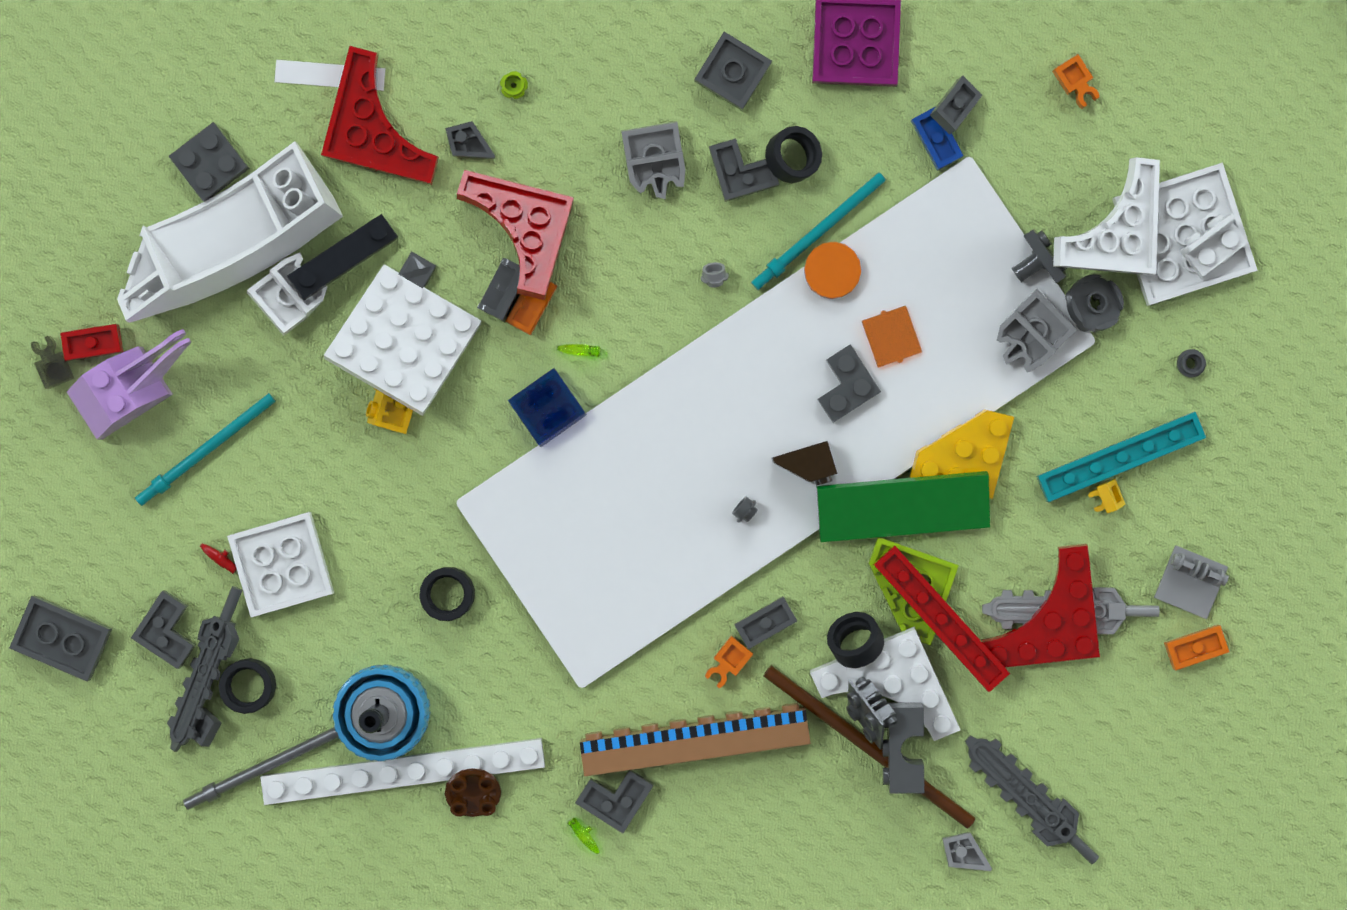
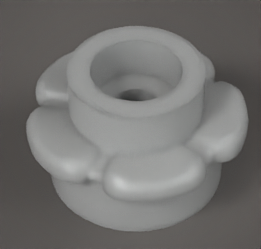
(714, 274)

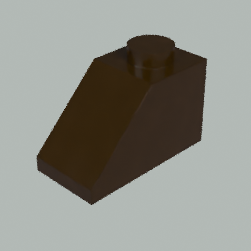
(809, 463)

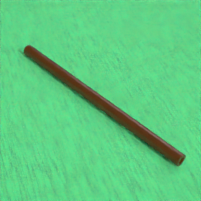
(859, 739)

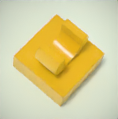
(1110, 496)

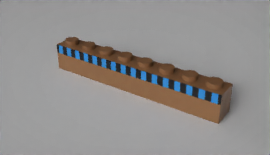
(694, 740)

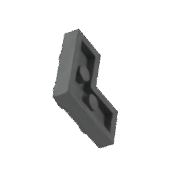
(735, 177)
(855, 386)
(157, 631)
(619, 807)

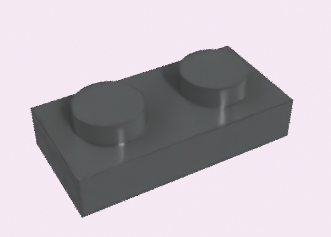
(956, 105)
(765, 622)

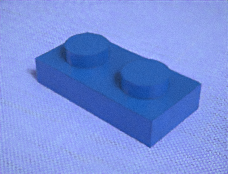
(937, 142)

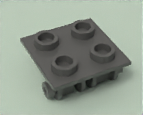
(869, 710)

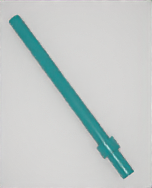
(777, 266)
(162, 482)

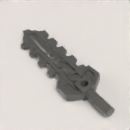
(217, 642)
(1052, 821)

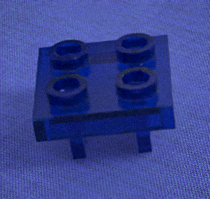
(547, 407)

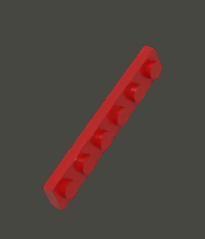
(941, 619)

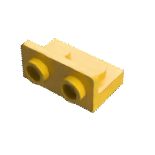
(388, 413)

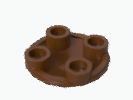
(472, 793)

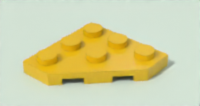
(968, 448)

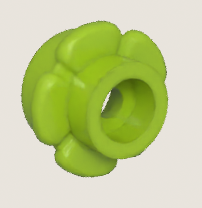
(510, 78)

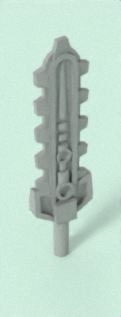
(1109, 608)

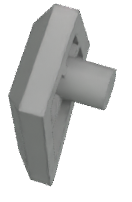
(964, 852)

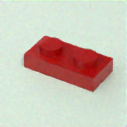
(91, 342)

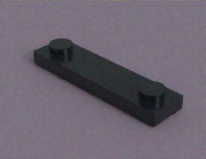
(342, 257)

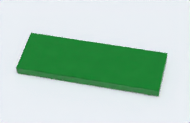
(903, 506)

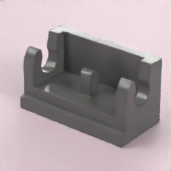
(502, 291)

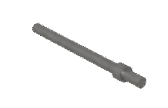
(212, 791)

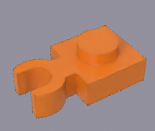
(1074, 77)
(731, 658)

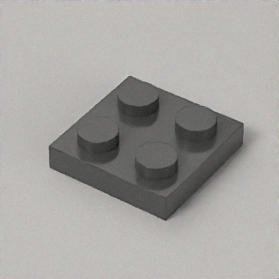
(733, 71)
(209, 162)

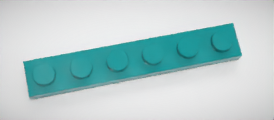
(1121, 456)

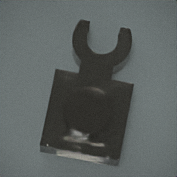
(52, 367)

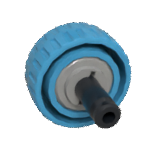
(381, 712)

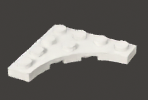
(1127, 235)
(899, 674)

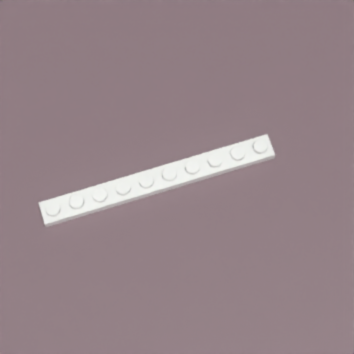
(400, 771)

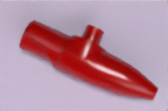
(219, 558)

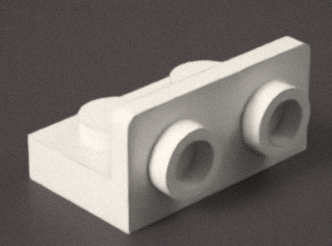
(1214, 245)

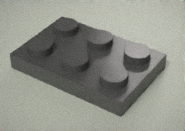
(60, 638)

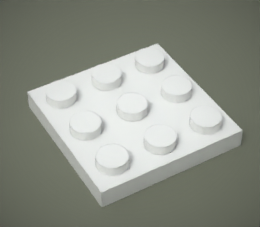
(280, 564)

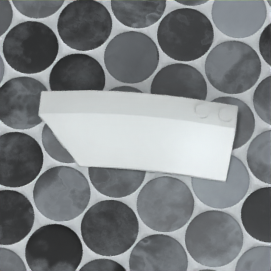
(228, 236)

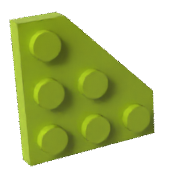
(936, 571)

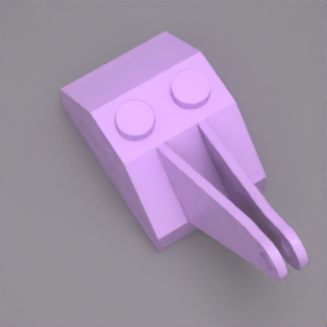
(125, 385)

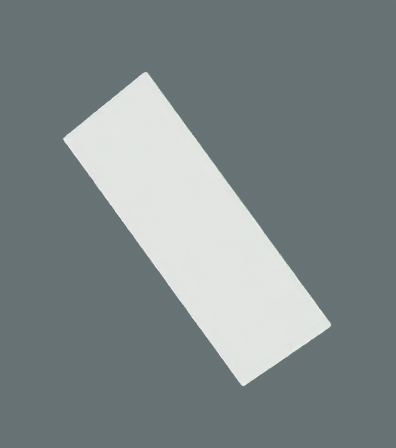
(633, 505)

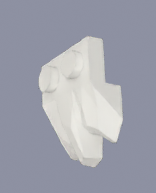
(280, 299)

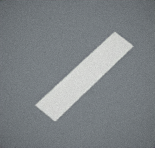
(316, 73)

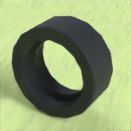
(807, 141)
(429, 606)
(863, 655)
(226, 691)

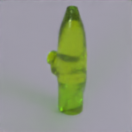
(580, 349)
(583, 835)

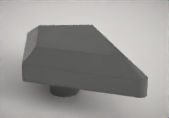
(468, 142)

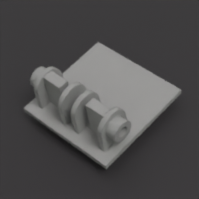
(1191, 582)

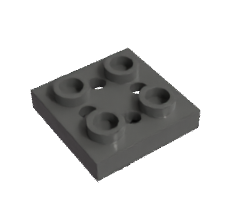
(1039, 259)

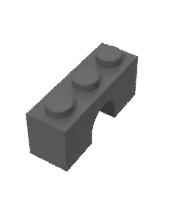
(903, 773)

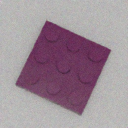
(856, 42)

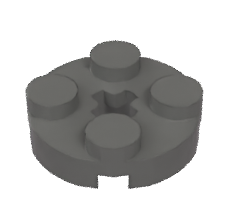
(1099, 289)

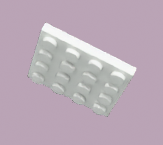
(1183, 209)
(402, 340)

